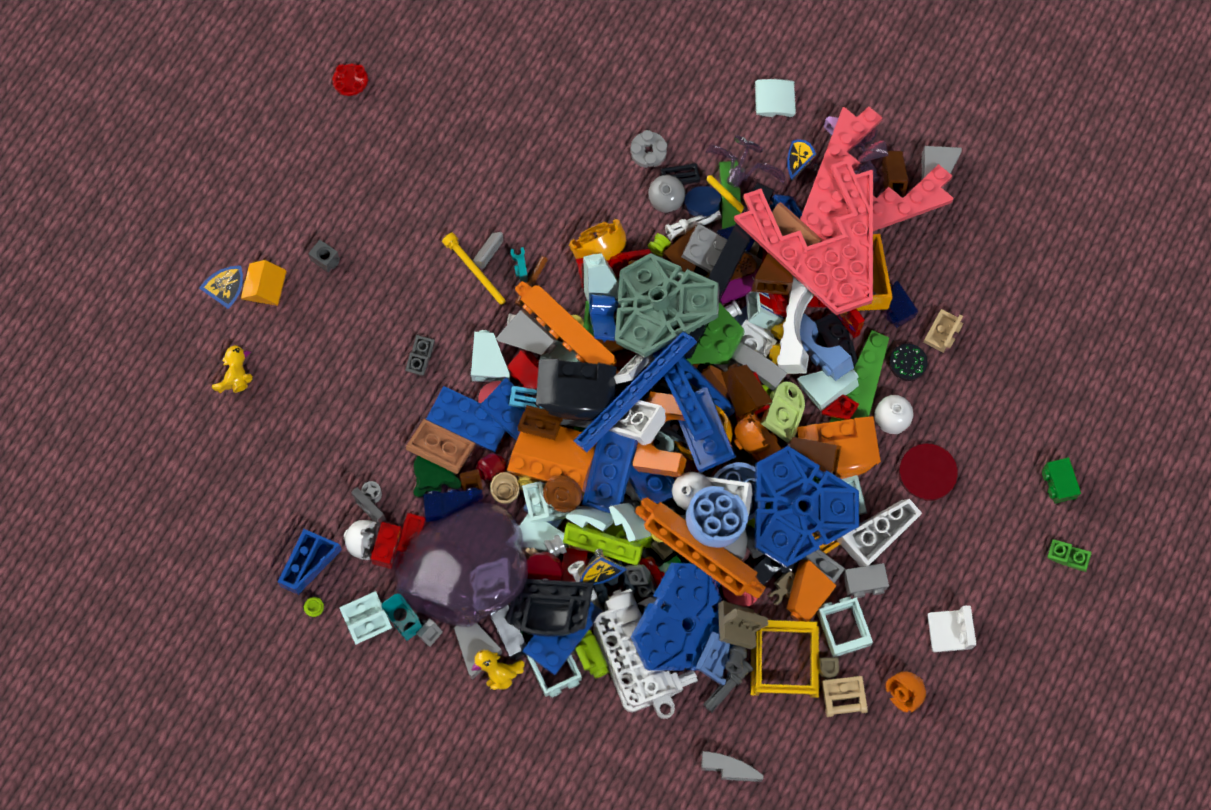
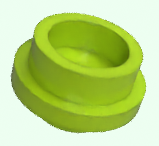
(313, 607)

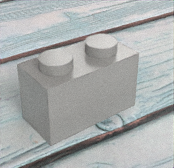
(866, 580)

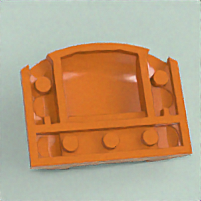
(857, 439)

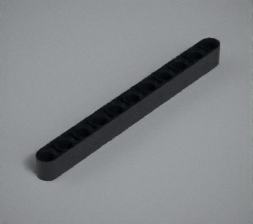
(728, 262)

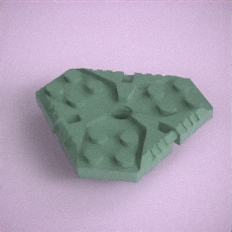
(658, 303)

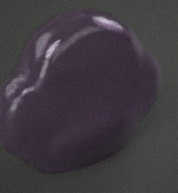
(463, 565)

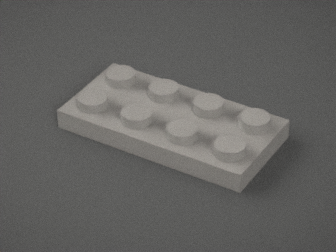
(705, 248)

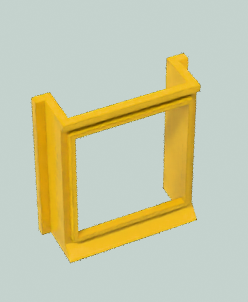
(756, 659)

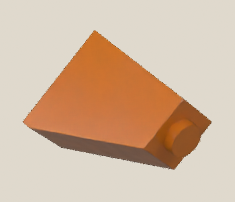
(808, 591)

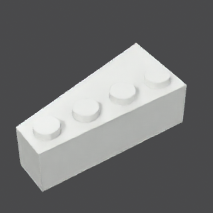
(879, 531)

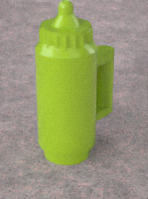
(592, 656)

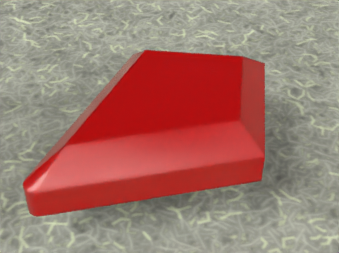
(841, 408)

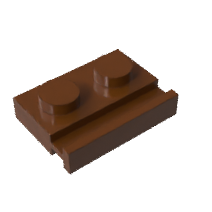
(539, 423)

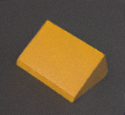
(264, 283)

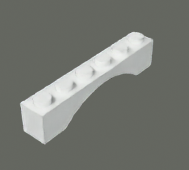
(793, 356)

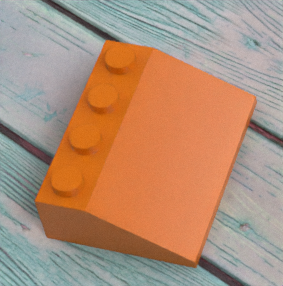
(544, 458)

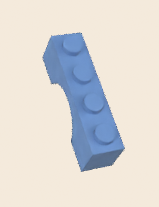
(833, 360)

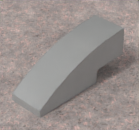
(767, 371)
(730, 768)

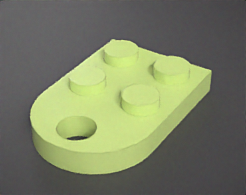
(784, 411)

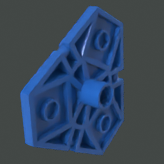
(784, 529)
(660, 633)

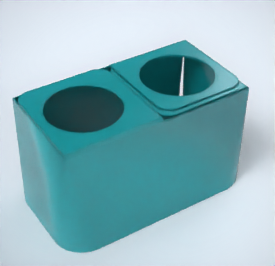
(395, 602)

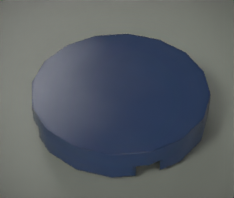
(703, 201)

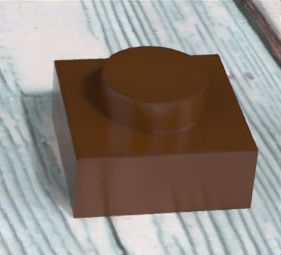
(471, 480)

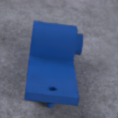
(601, 315)

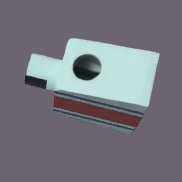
(761, 311)

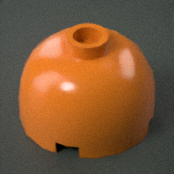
(750, 436)
(907, 691)

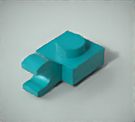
(520, 268)

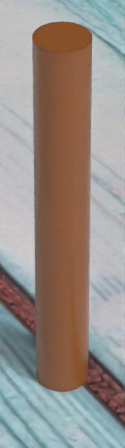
(533, 277)

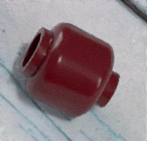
(491, 466)

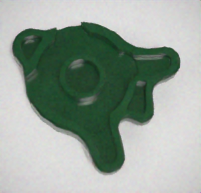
(432, 477)

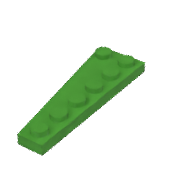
(868, 371)

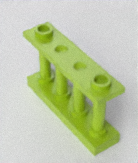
(609, 540)

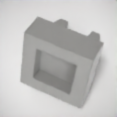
(429, 632)

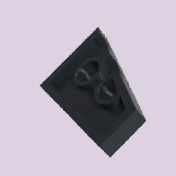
(834, 333)

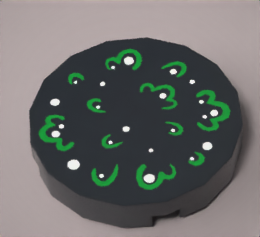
(908, 362)

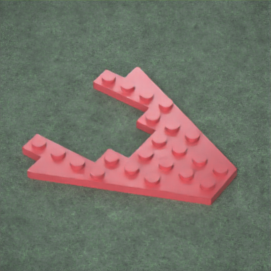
(828, 203)
(834, 269)

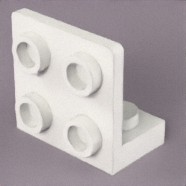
(952, 630)

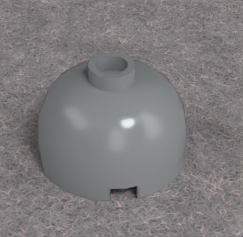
(666, 193)

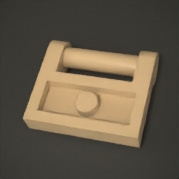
(844, 689)

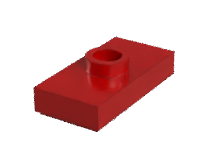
(779, 304)

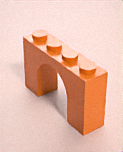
(655, 461)

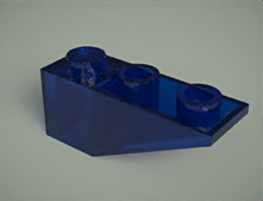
(440, 505)

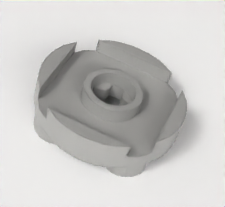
(648, 139)

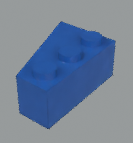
(307, 560)

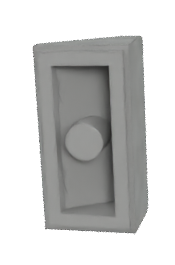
(488, 250)
(826, 565)

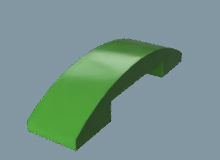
(728, 209)

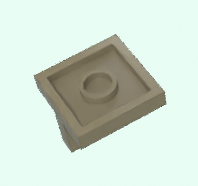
(739, 624)

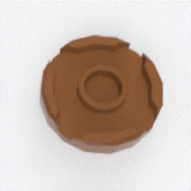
(562, 493)

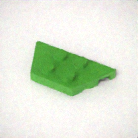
(718, 340)

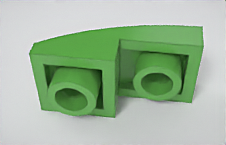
(1069, 556)

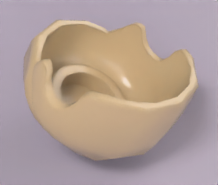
(504, 488)

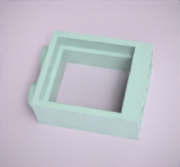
(850, 646)
(556, 689)

